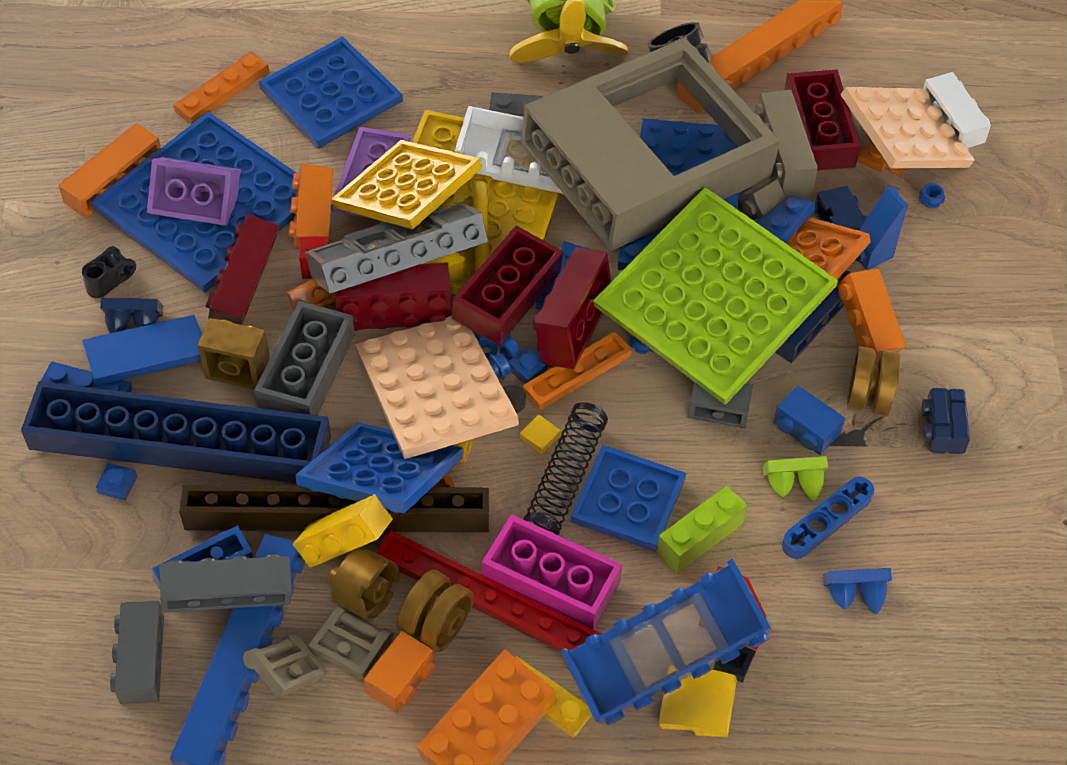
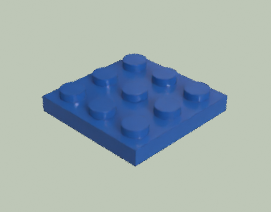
(628, 497)

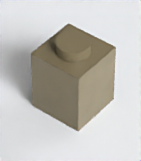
(762, 198)

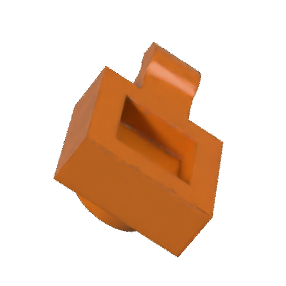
(872, 158)

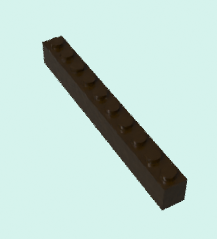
(296, 506)

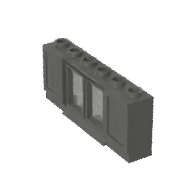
(395, 248)

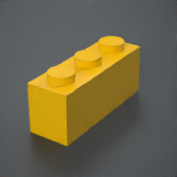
(342, 531)

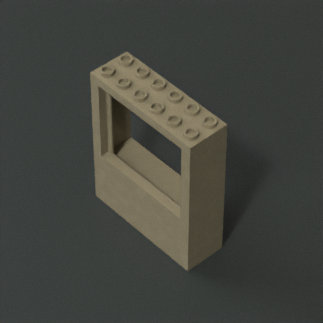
(612, 171)

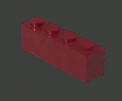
(243, 270)

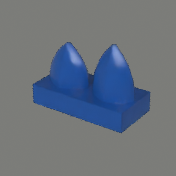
(872, 586)

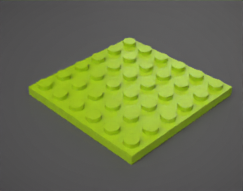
(715, 294)

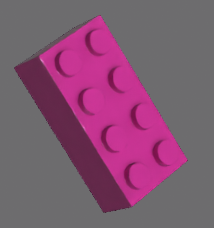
(552, 571)

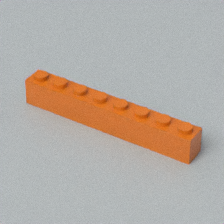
(770, 43)

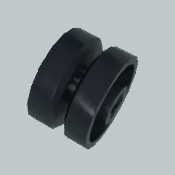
(690, 31)

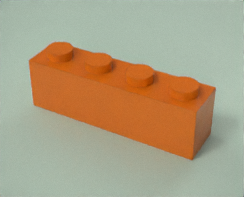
(107, 168)

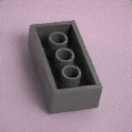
(305, 360)

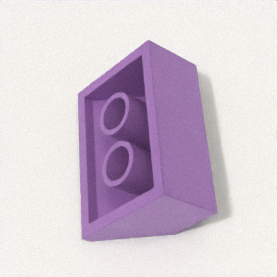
(192, 190)

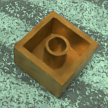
(233, 353)

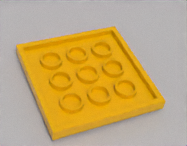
(407, 184)

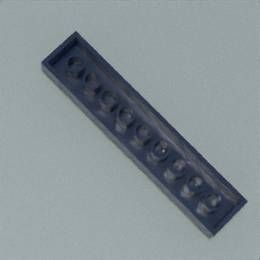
(173, 432)

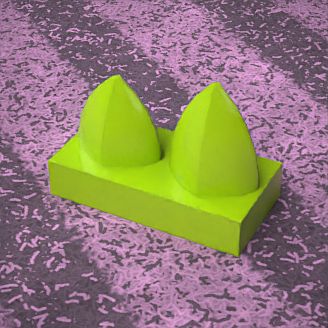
(809, 472)

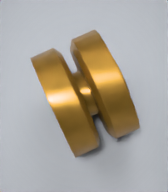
(877, 381)
(435, 610)

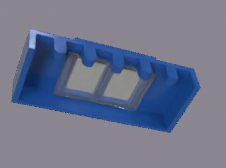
(667, 644)

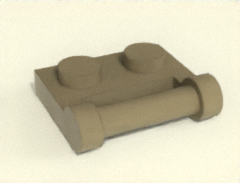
(346, 649)
(289, 672)

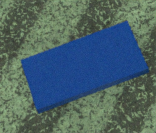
(143, 350)

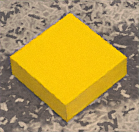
(540, 434)

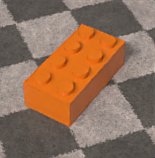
(489, 716)

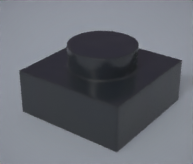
(739, 665)

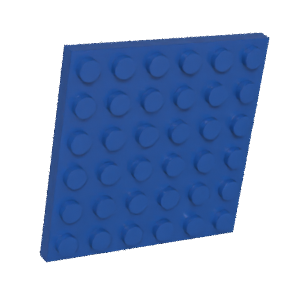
(193, 246)

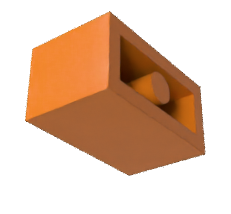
(400, 671)

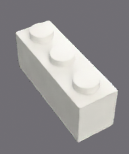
(958, 109)

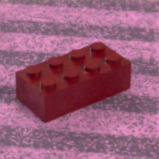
(825, 118)
(507, 285)
(399, 299)
(569, 310)

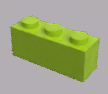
(701, 529)

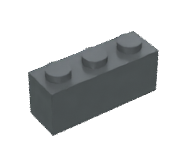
(138, 652)

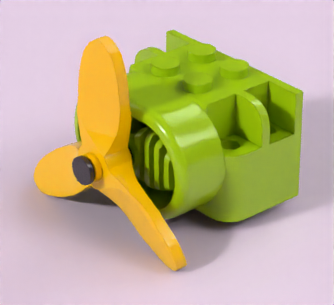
(566, 28)

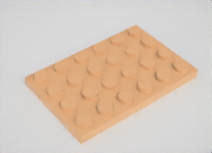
(435, 386)

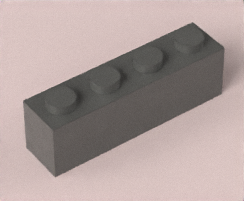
(225, 583)

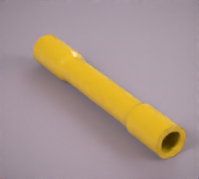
(480, 203)

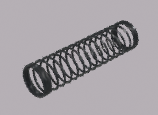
(586, 427)

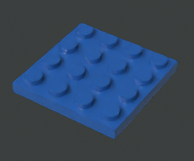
(330, 92)
(371, 463)

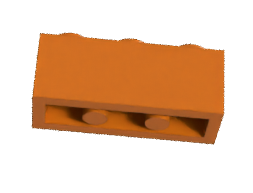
(311, 202)
(871, 312)

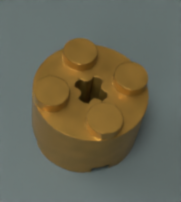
(363, 582)

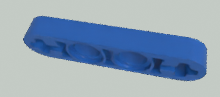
(828, 517)

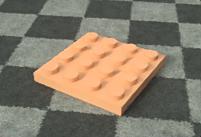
(907, 128)

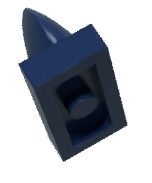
(119, 310)

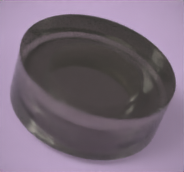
(516, 396)

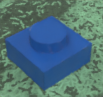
(116, 481)

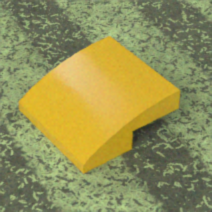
(700, 705)

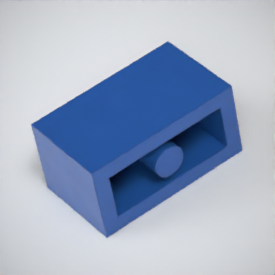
(808, 420)

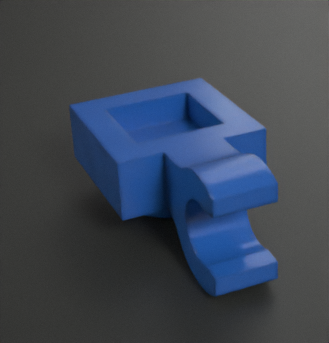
(524, 363)

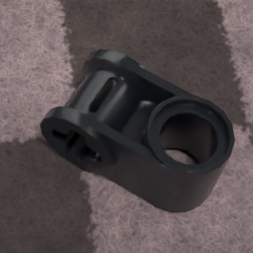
(106, 271)

